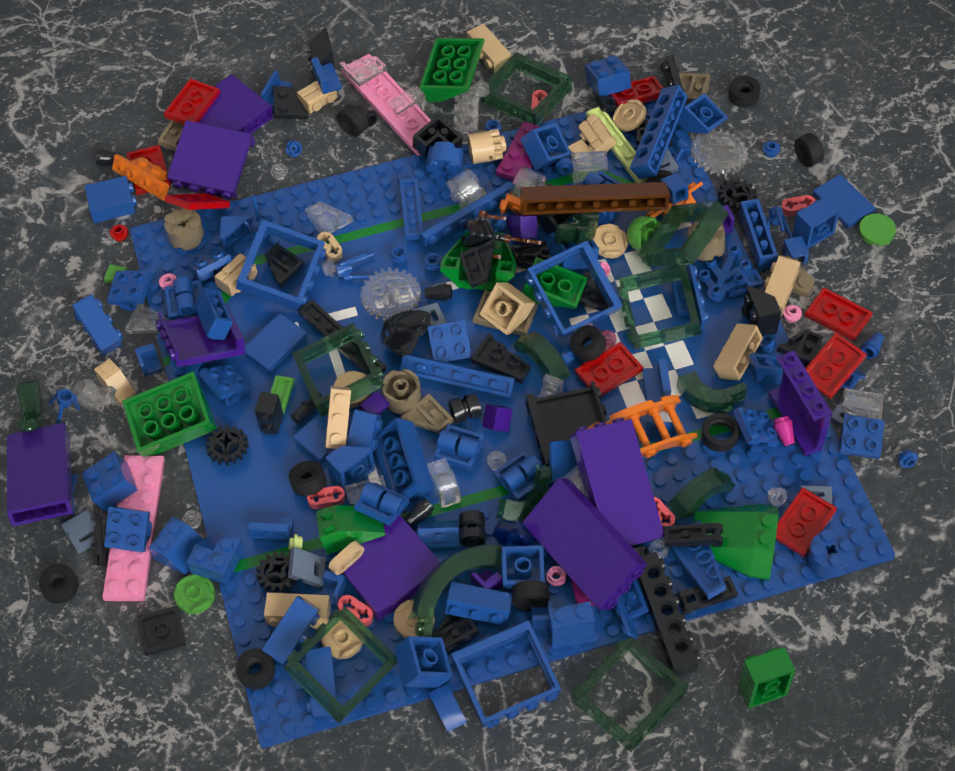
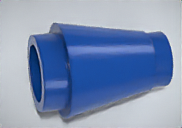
(873, 345)

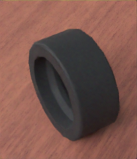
(720, 419)

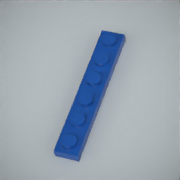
(458, 219)
(459, 375)

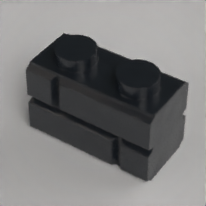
(269, 413)

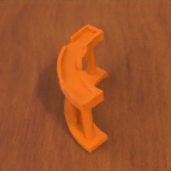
(648, 407)

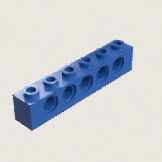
(658, 132)

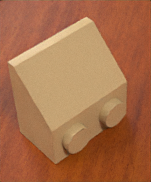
(506, 307)

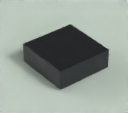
(606, 104)

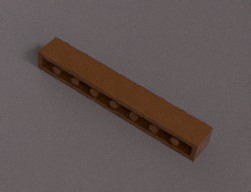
(594, 198)

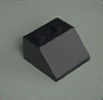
(321, 48)

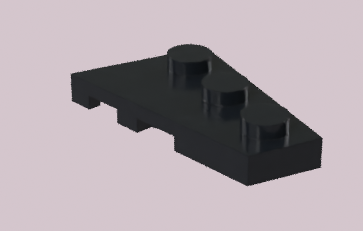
(499, 360)

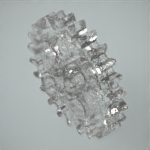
(719, 152)
(387, 299)

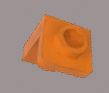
(510, 202)

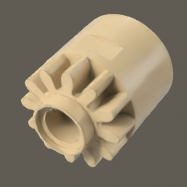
(486, 146)

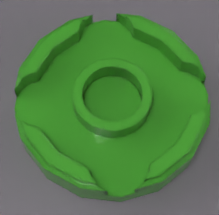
(877, 229)
(194, 594)

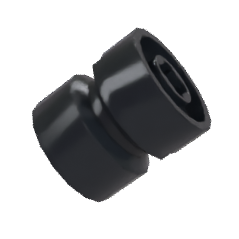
(464, 408)
(472, 528)

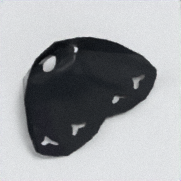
(404, 330)

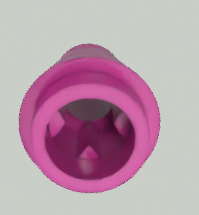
(784, 430)

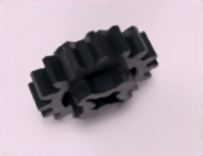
(734, 192)
(227, 445)
(273, 579)

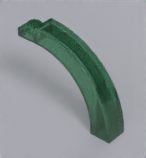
(428, 593)

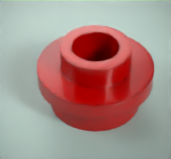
(119, 232)

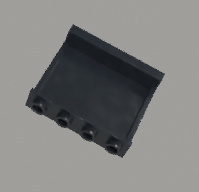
(560, 414)

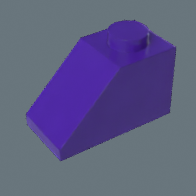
(522, 226)

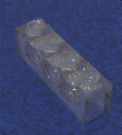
(467, 114)

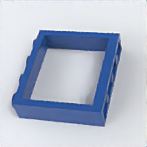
(597, 273)
(271, 294)
(492, 643)

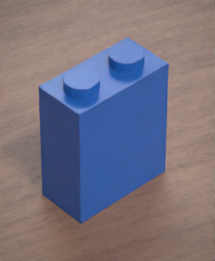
(110, 199)
(571, 625)

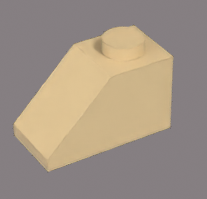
(110, 375)

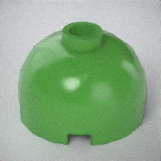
(640, 231)

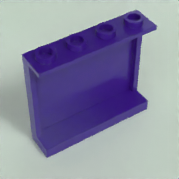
(237, 107)
(210, 159)
(190, 345)
(802, 403)
(391, 568)

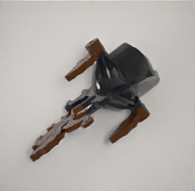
(482, 231)

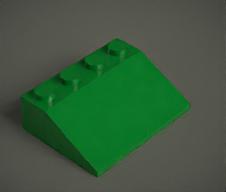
(450, 67)
(169, 415)

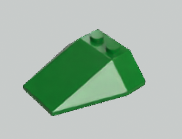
(501, 270)
(747, 537)

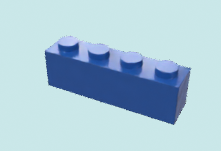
(757, 234)

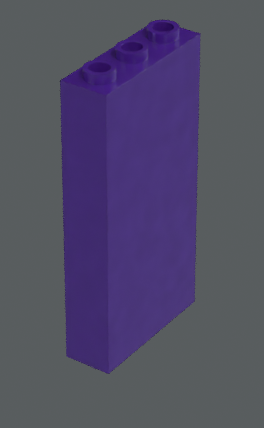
(39, 474)
(617, 479)
(585, 544)

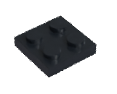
(161, 630)

